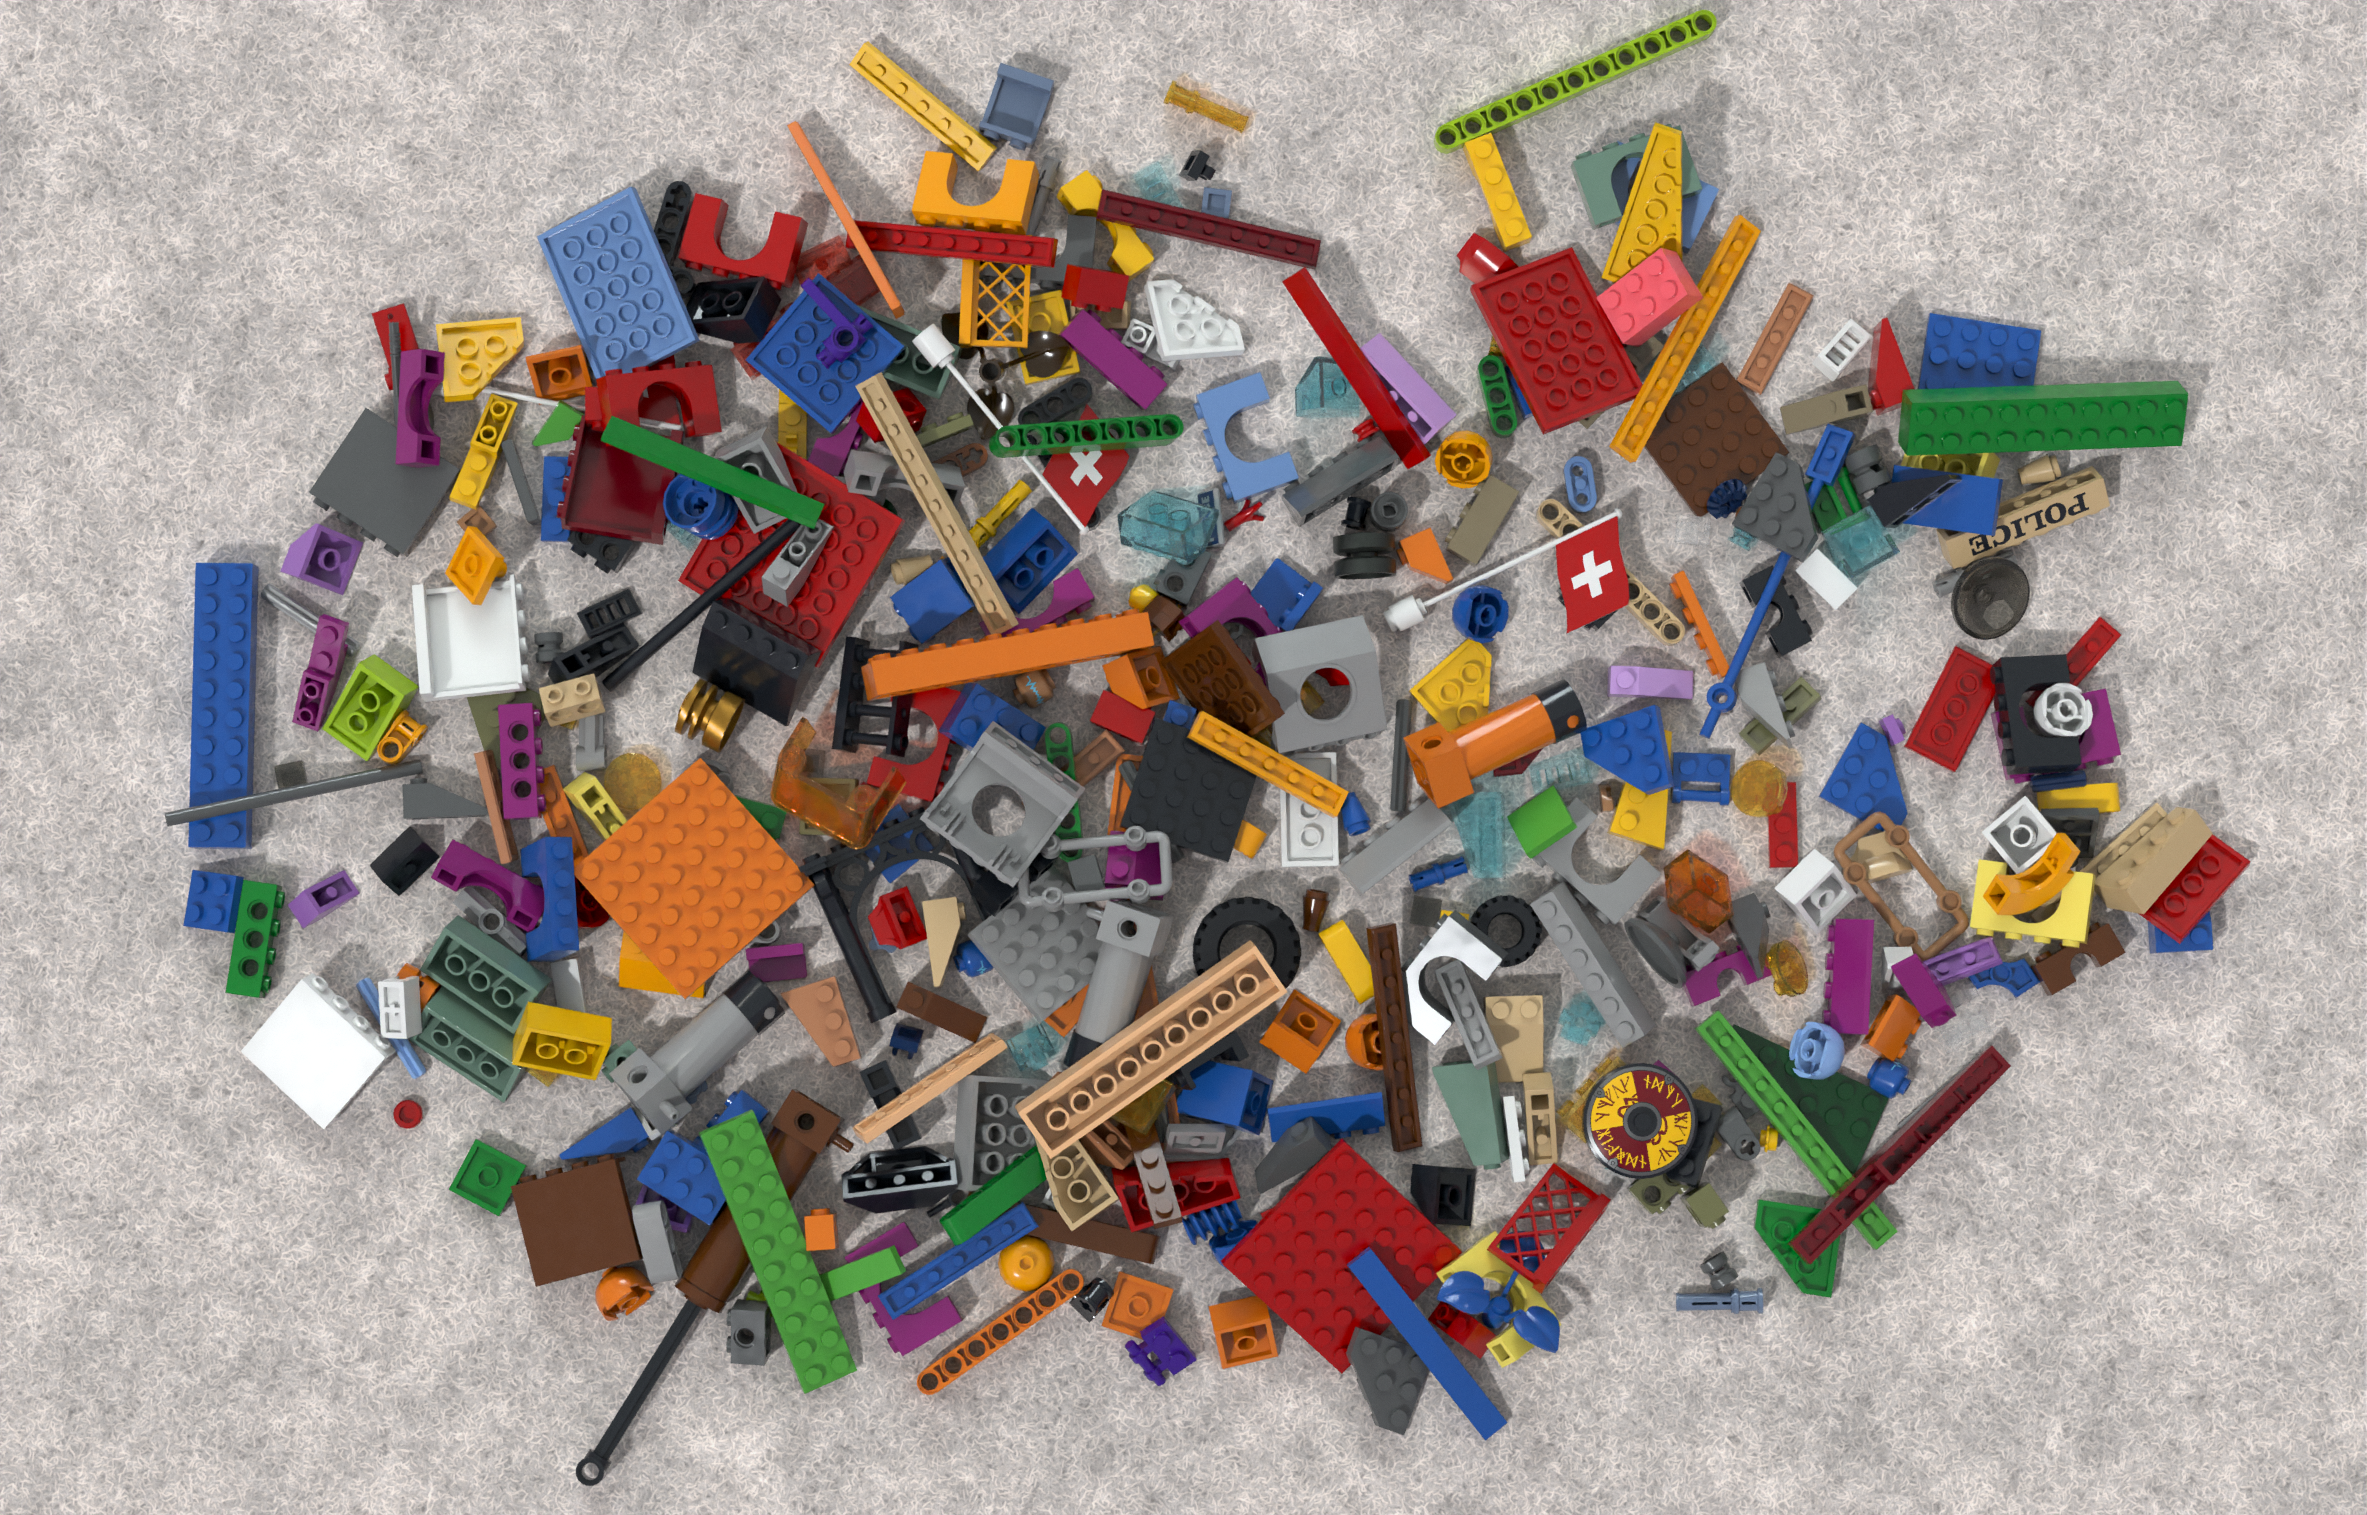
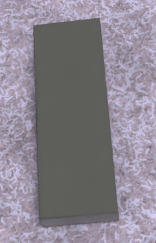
(520, 481)

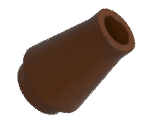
(1314, 908)

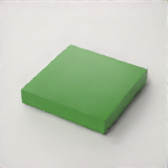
(1542, 822)

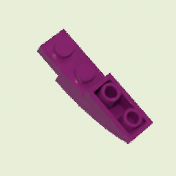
(323, 673)

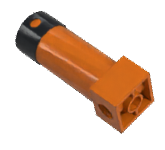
(1449, 760)

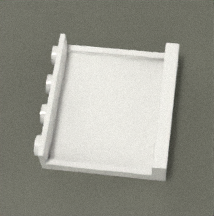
(470, 646)
(317, 1050)

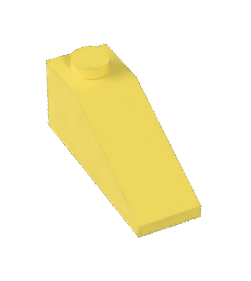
(595, 805)

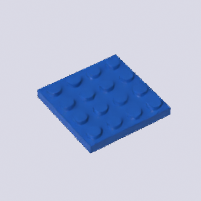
(1977, 354)
(791, 364)

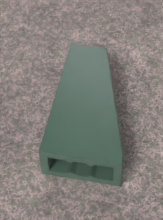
(1476, 1109)

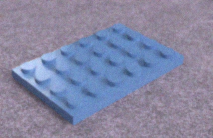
(618, 286)

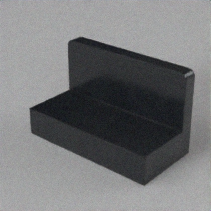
(404, 861)

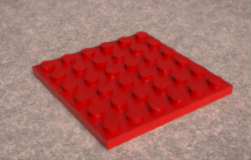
(837, 580)
(1307, 1239)

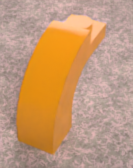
(2037, 884)

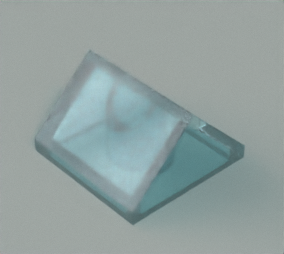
(1859, 543)

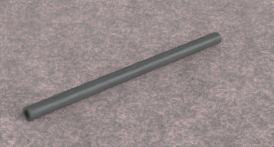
(293, 793)

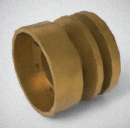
(707, 714)

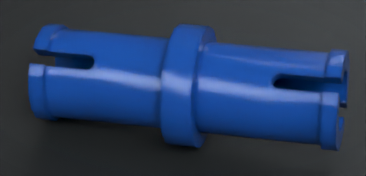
(1438, 873)

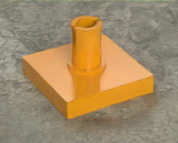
(475, 565)

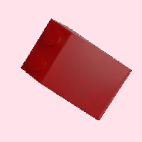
(1887, 371)

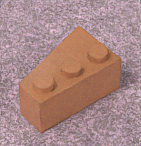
(826, 1019)

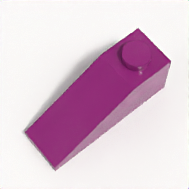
(1924, 990)

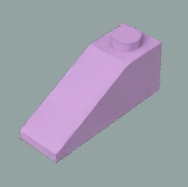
(1649, 682)

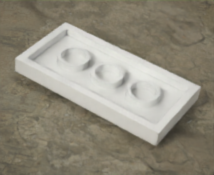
(1307, 833)

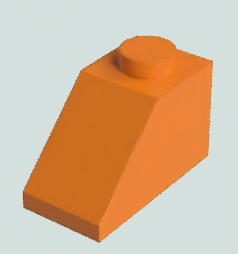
(1424, 556)

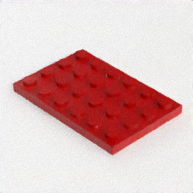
(1557, 340)

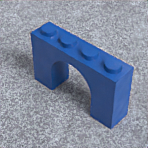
(558, 931)

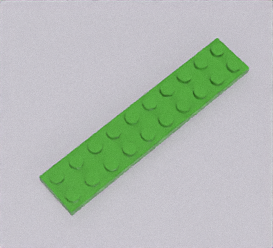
(777, 1251)

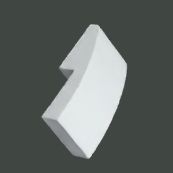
(1143, 339)

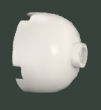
(2062, 711)

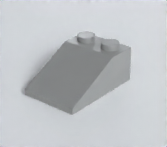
(762, 457)

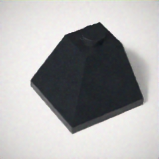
(1444, 1193)

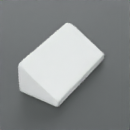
(569, 985)

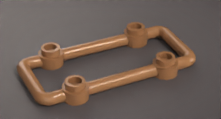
(1855, 874)

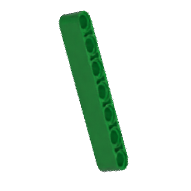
(1076, 443)

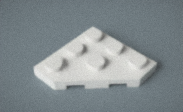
(1188, 325)

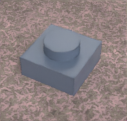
(1216, 202)

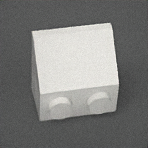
(2020, 835)
(1815, 891)

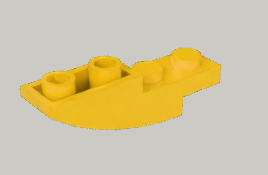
(484, 451)

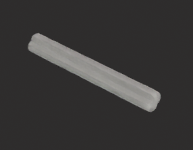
(300, 613)

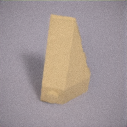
(1077, 1184)

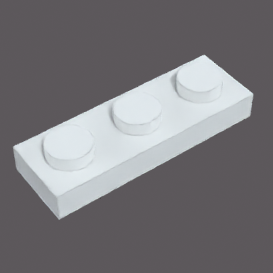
(1515, 1138)

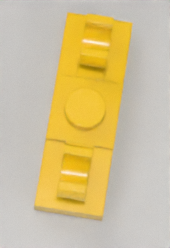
(792, 425)

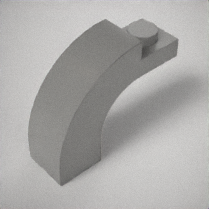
(1695, 947)

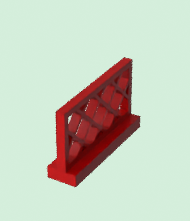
(1569, 1241)

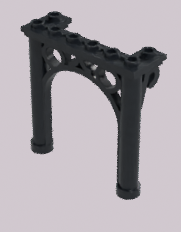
(845, 924)

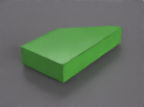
(558, 425)

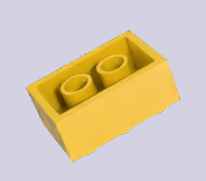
(562, 1041)

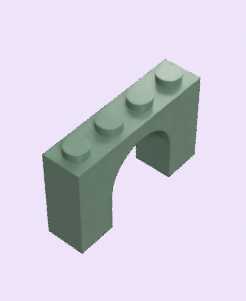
(1595, 172)

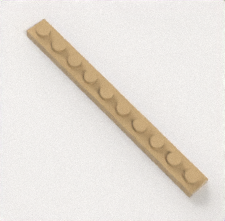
(936, 504)

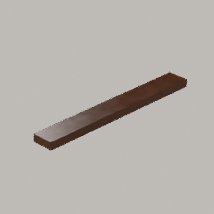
(1394, 1037)

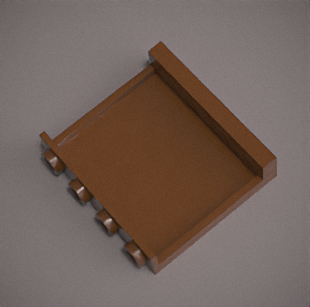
(576, 1220)

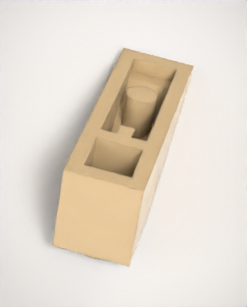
(1540, 1118)

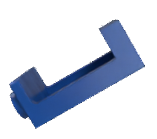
(933, 601)

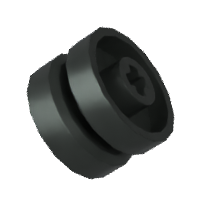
(1363, 556)

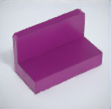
(778, 962)

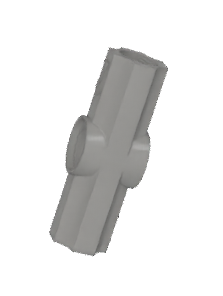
(480, 909)

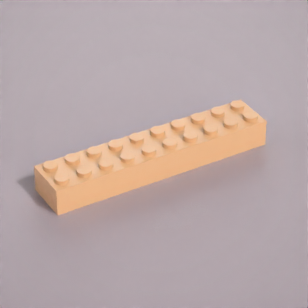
(1150, 1049)

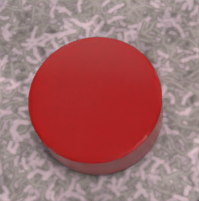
(408, 1114)

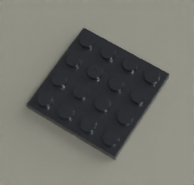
(1188, 793)

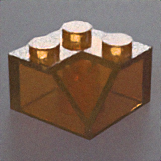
(1698, 891)

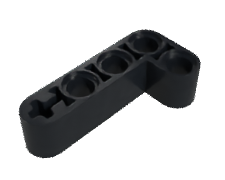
(674, 235)

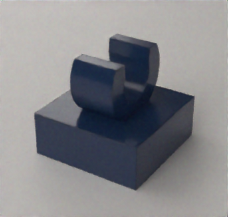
(906, 1038)

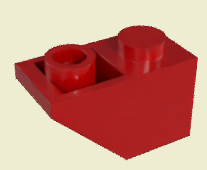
(1462, 1328)

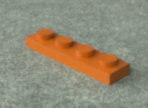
(1694, 615)
(559, 814)

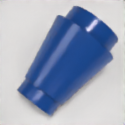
(1354, 816)

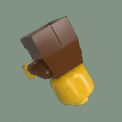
(1162, 611)

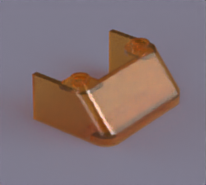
(845, 820)

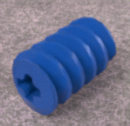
(1211, 1221)

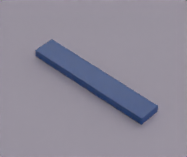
(958, 1261)

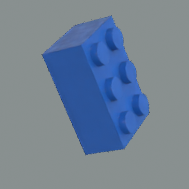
(976, 711)
(684, 1176)

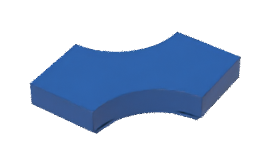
(2013, 976)

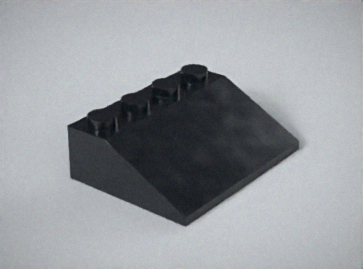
(754, 659)

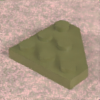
(486, 718)

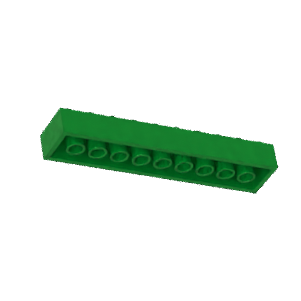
(2042, 417)

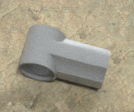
(591, 746)

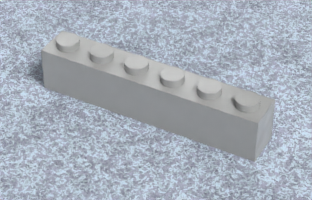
(1593, 964)

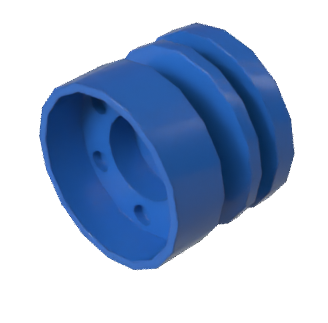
(699, 508)

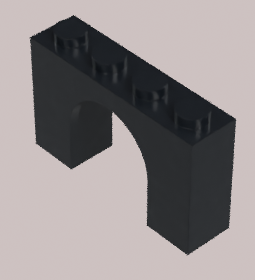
(2022, 749)

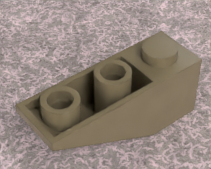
(1827, 409)

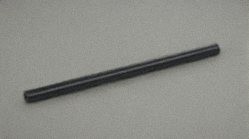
(700, 604)

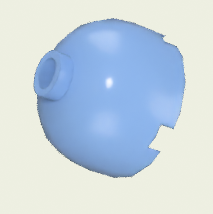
(1816, 1051)

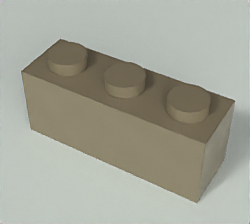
(1481, 520)

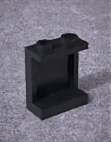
(1228, 1048)

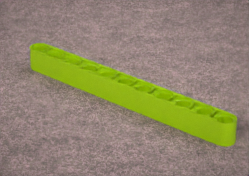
(1585, 72)

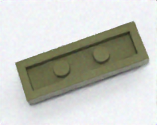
(1798, 701)

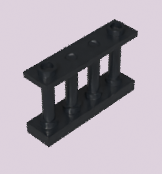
(850, 705)

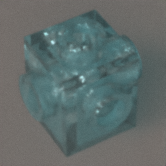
(1569, 1029)
(1031, 1048)

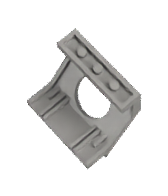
(1294, 655)
(1004, 761)

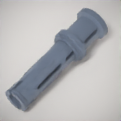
(1734, 1301)

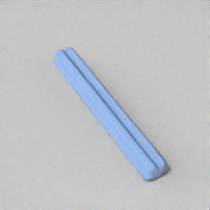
(402, 1046)

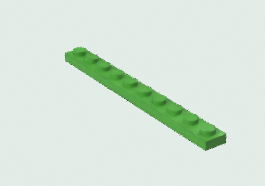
(1788, 1120)

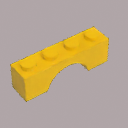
(1498, 192)
(1128, 253)

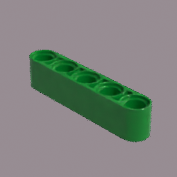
(1065, 749)
(994, 1197)

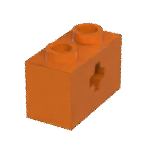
(821, 1230)

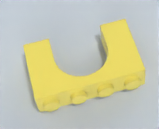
(2067, 924)
(1507, 1345)

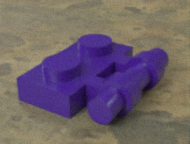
(1167, 1345)

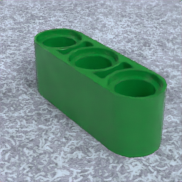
(1500, 383)

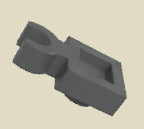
(1741, 1099)

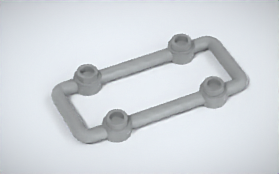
(1137, 891)

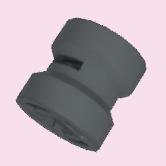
(548, 646)
(1722, 1276)

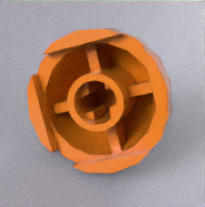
(1363, 1042)
(621, 1290)

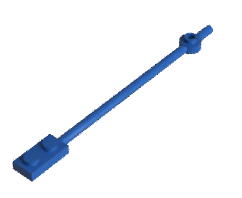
(1822, 470)

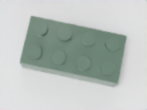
(484, 973)

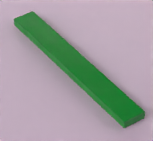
(712, 472)

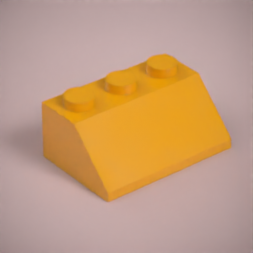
(640, 973)

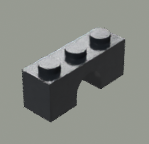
(1791, 630)
(997, 895)
(883, 1089)

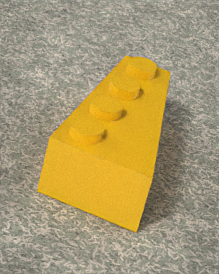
(1641, 815)

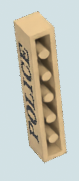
(2029, 516)

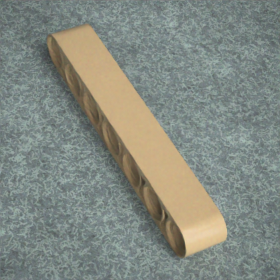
(1644, 597)

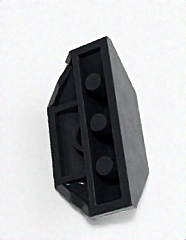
(899, 1180)

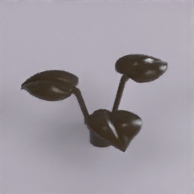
(1043, 359)

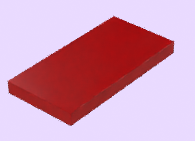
(1953, 710)
(2196, 889)

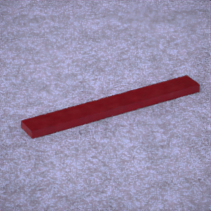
(1208, 229)

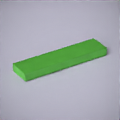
(862, 1273)

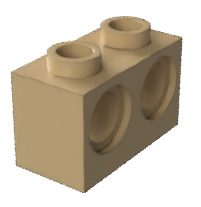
(572, 700)

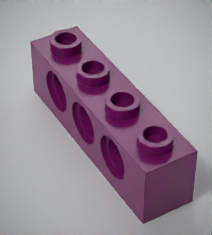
(510, 718)

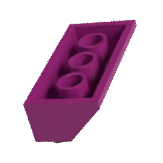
(1849, 975)

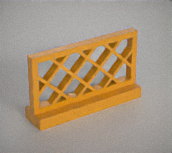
(970, 301)

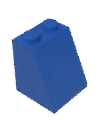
(1227, 1097)

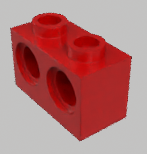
(910, 406)

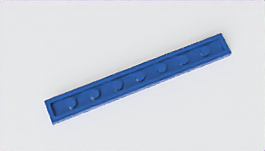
(1427, 1343)

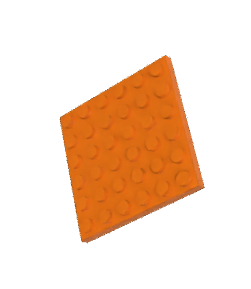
(692, 878)

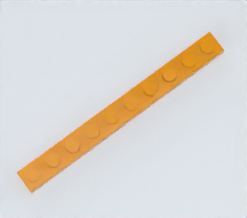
(1684, 340)

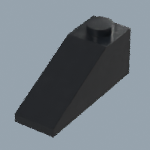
(1901, 500)
(594, 655)

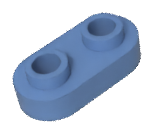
(1580, 484)

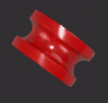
(1365, 429)

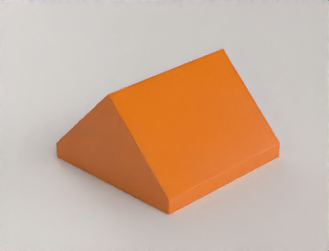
(560, 373)

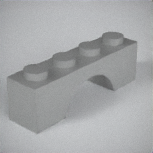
(870, 472)

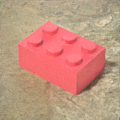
(1649, 297)

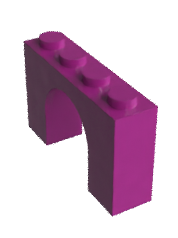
(1231, 605)
(2096, 743)
(907, 1330)

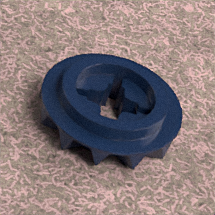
(1726, 498)

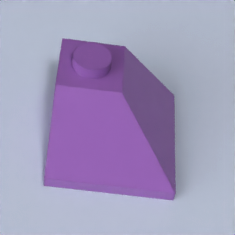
(322, 558)

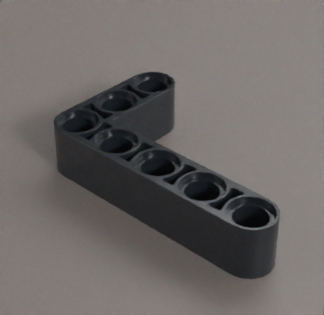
(1070, 405)

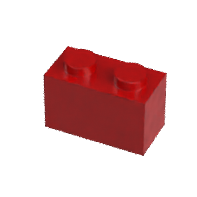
(1095, 287)
(1122, 717)

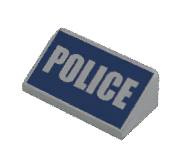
(1212, 499)

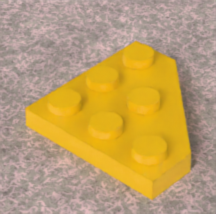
(476, 354)
(1457, 687)

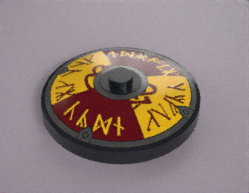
(1639, 1120)

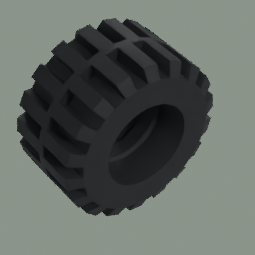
(1523, 913)

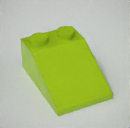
(369, 706)

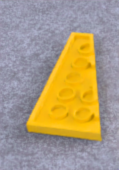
(1653, 208)

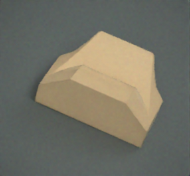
(1880, 858)

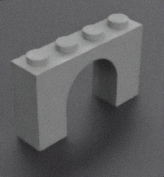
(1609, 900)

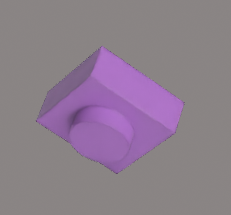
(1892, 729)

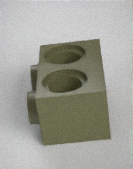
(1665, 1189)
(1705, 1206)

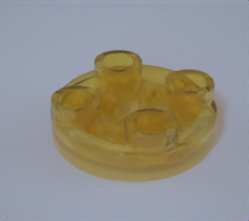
(632, 781)
(1759, 789)
(1787, 969)

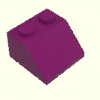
(1128, 865)

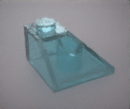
(1325, 392)

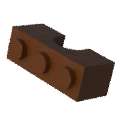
(2055, 970)

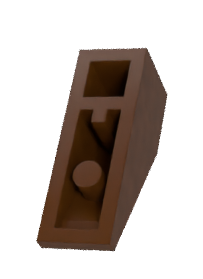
(941, 1012)

